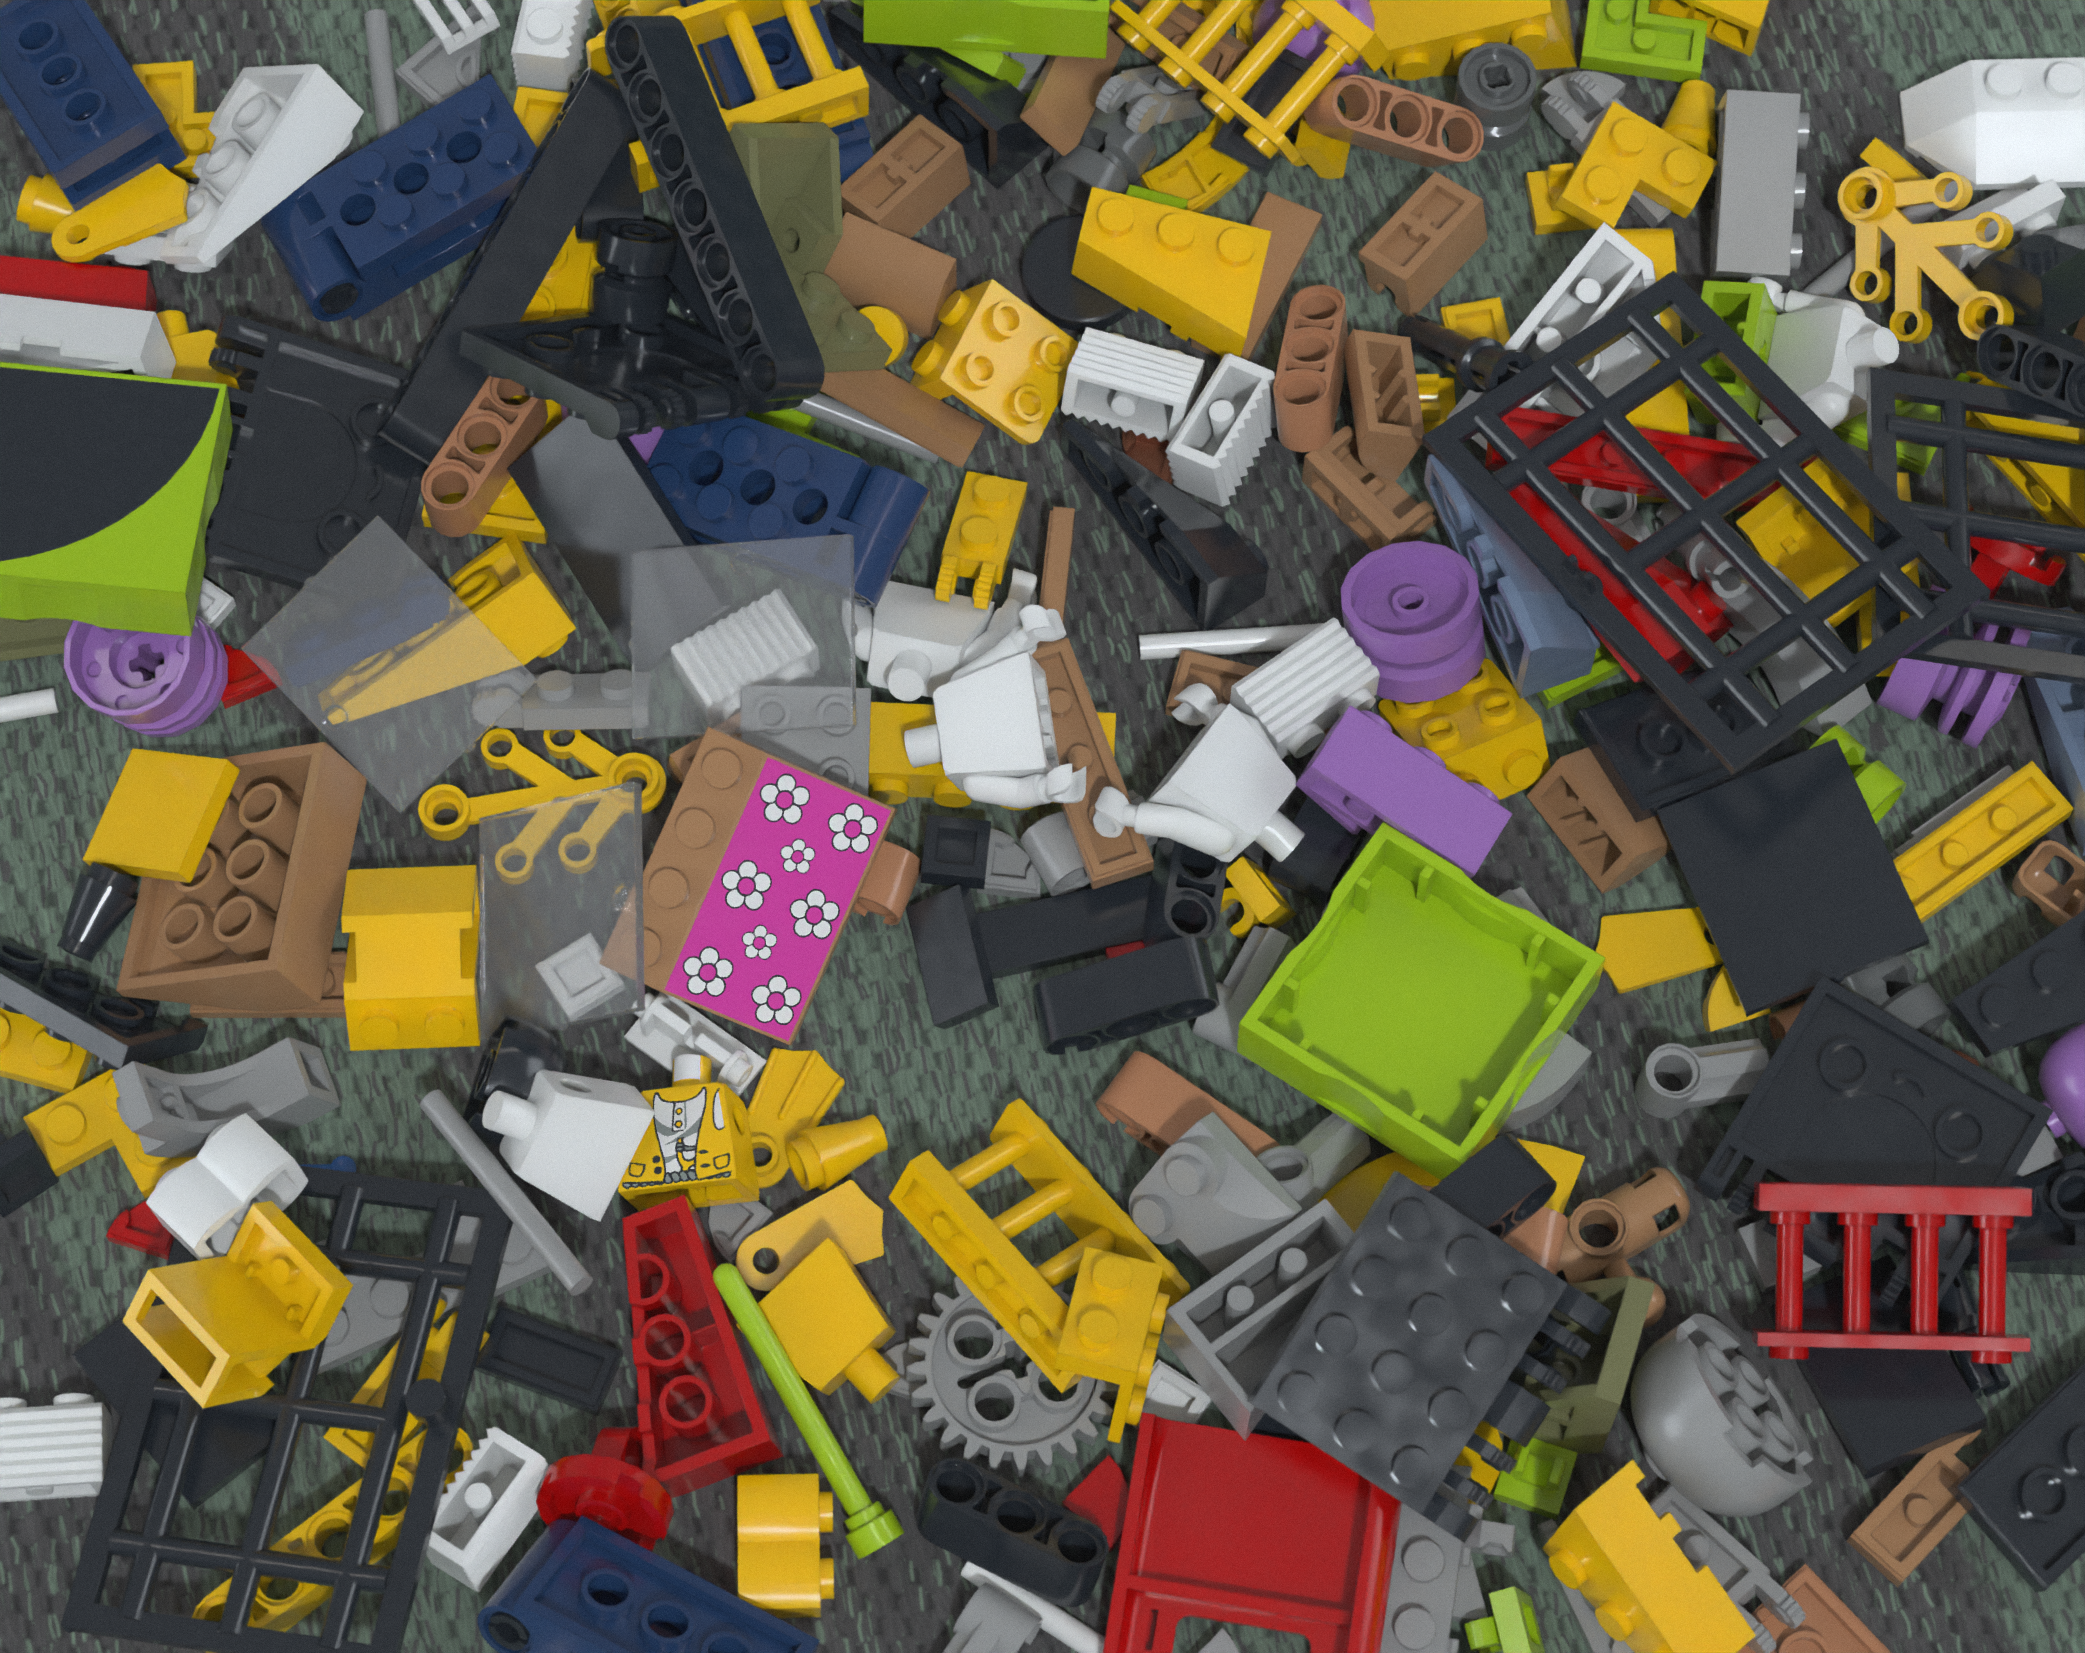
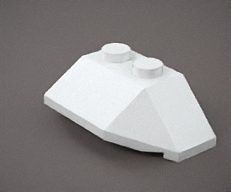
(2001, 122)
(1591, 287)

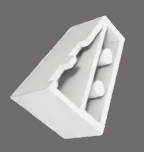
(83, 337)

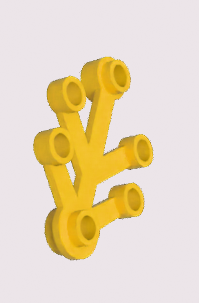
(1918, 249)
(547, 779)

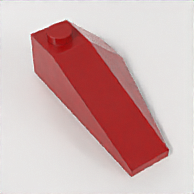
(1691, 596)

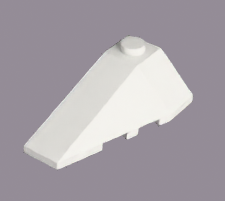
(269, 141)

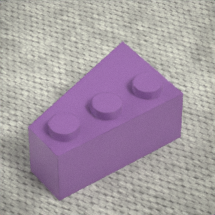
(1375, 777)

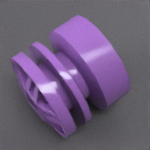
(116, 667)
(1959, 688)

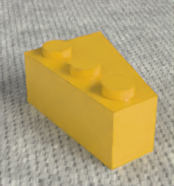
(1436, 35)
(1174, 265)
(1640, 1578)

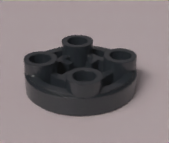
(1057, 292)

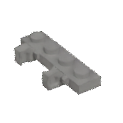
(378, 1307)
(1428, 1572)

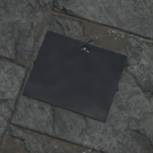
(1792, 877)

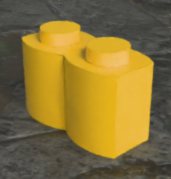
(781, 1544)

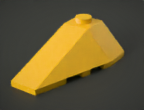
(514, 600)

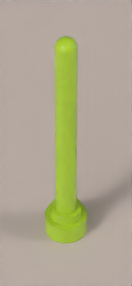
(867, 1521)

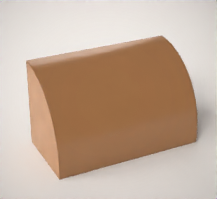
(892, 273)
(1384, 401)
(1595, 822)

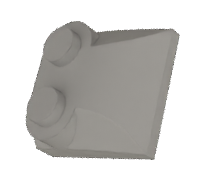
(1210, 1198)

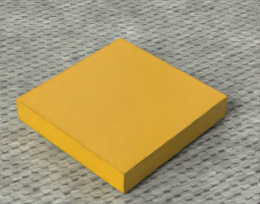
(162, 814)

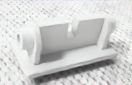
(675, 1029)

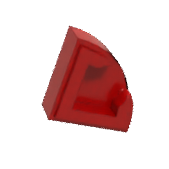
(244, 678)
(141, 1231)
(1102, 1500)

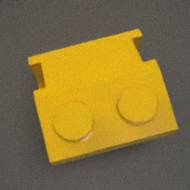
(412, 957)
(239, 1312)

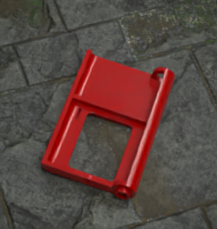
(1250, 1539)

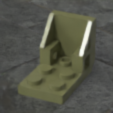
(799, 193)
(1595, 1385)

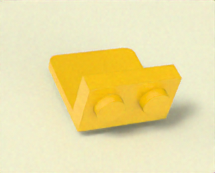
(997, 360)
(1799, 546)
(1478, 732)
(1115, 1328)

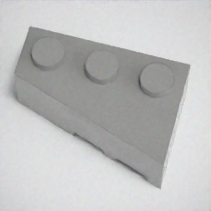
(1757, 186)
(1246, 1312)

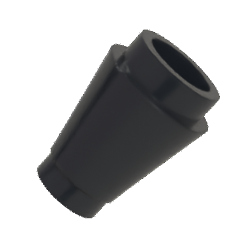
(96, 911)

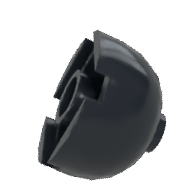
(512, 1068)

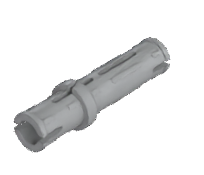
(1704, 560)

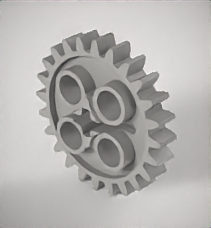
(1035, 1422)

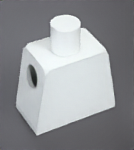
(571, 1136)

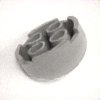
(1700, 1428)

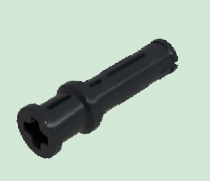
(1478, 362)

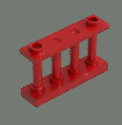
(1925, 1211)

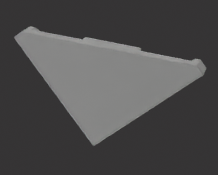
(435, 74)

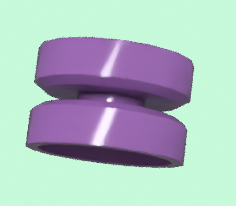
(1416, 619)

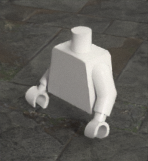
(1822, 355)
(922, 641)
(999, 724)
(1218, 790)

